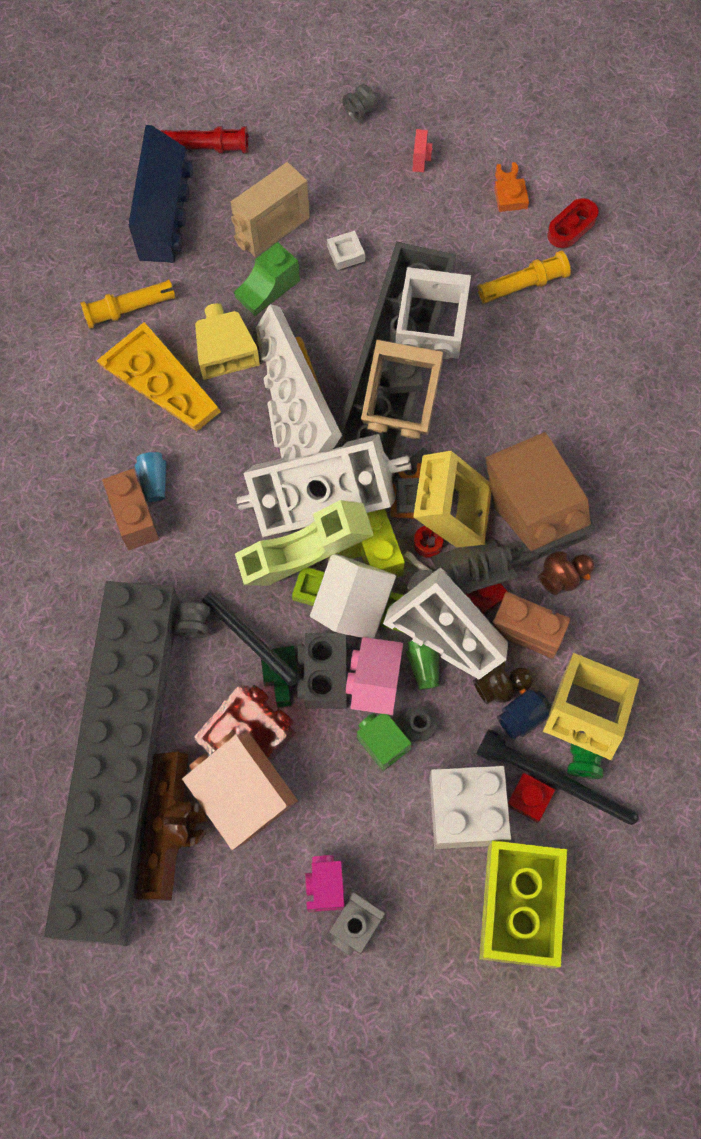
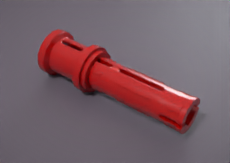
(217, 139)

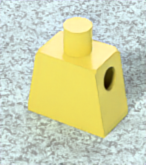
(224, 343)

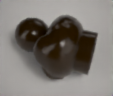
(500, 686)

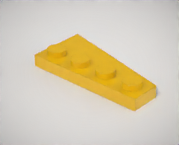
(155, 373)

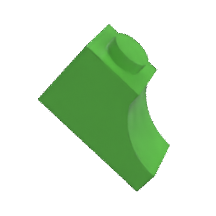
(271, 277)

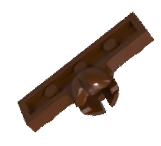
(168, 827)

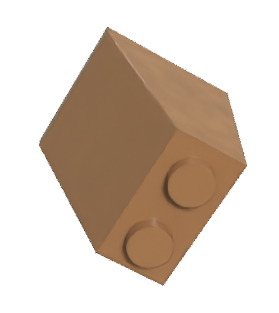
(537, 492)

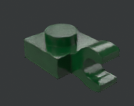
(270, 678)

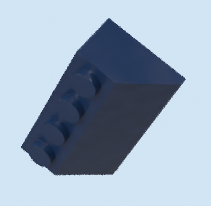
(160, 197)

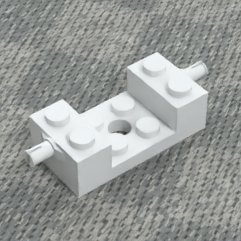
(350, 473)

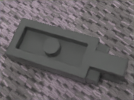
(522, 554)

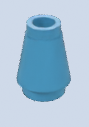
(152, 475)

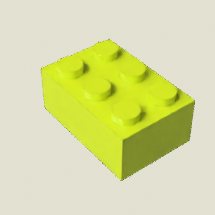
(523, 904)

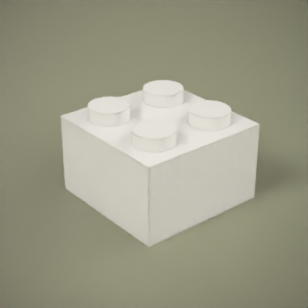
(469, 807)

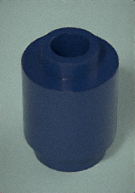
(524, 713)

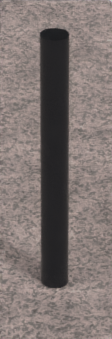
(251, 639)

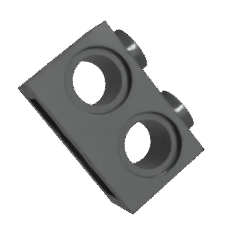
(330, 671)

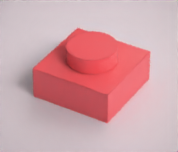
(422, 150)

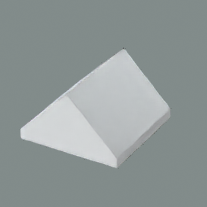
(352, 597)

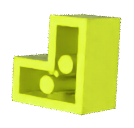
(381, 549)

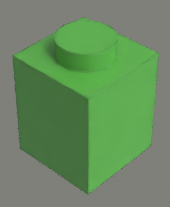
(382, 740)

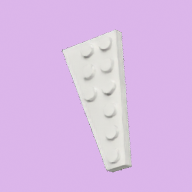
(297, 409)

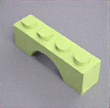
(331, 532)

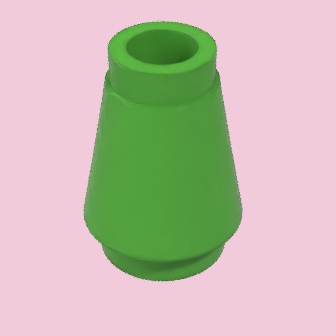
(424, 665)

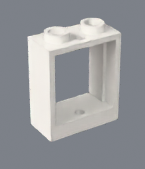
(449, 288)

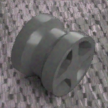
(360, 102)
(192, 620)

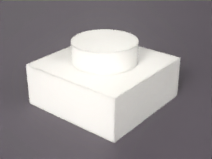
(346, 250)

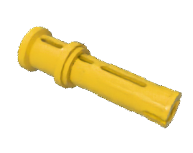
(536, 274)
(112, 307)

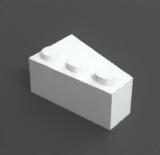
(450, 624)

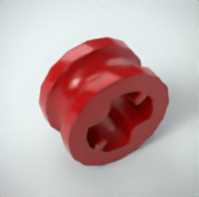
(425, 551)

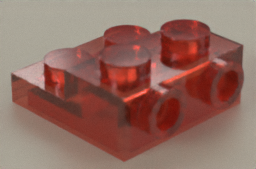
(248, 712)

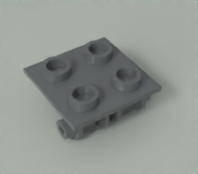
(477, 565)

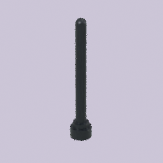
(495, 748)

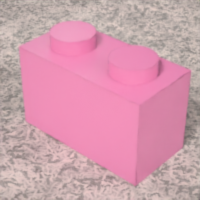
(375, 675)

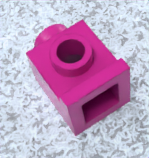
(325, 884)

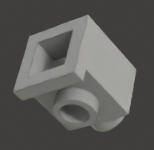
(363, 911)

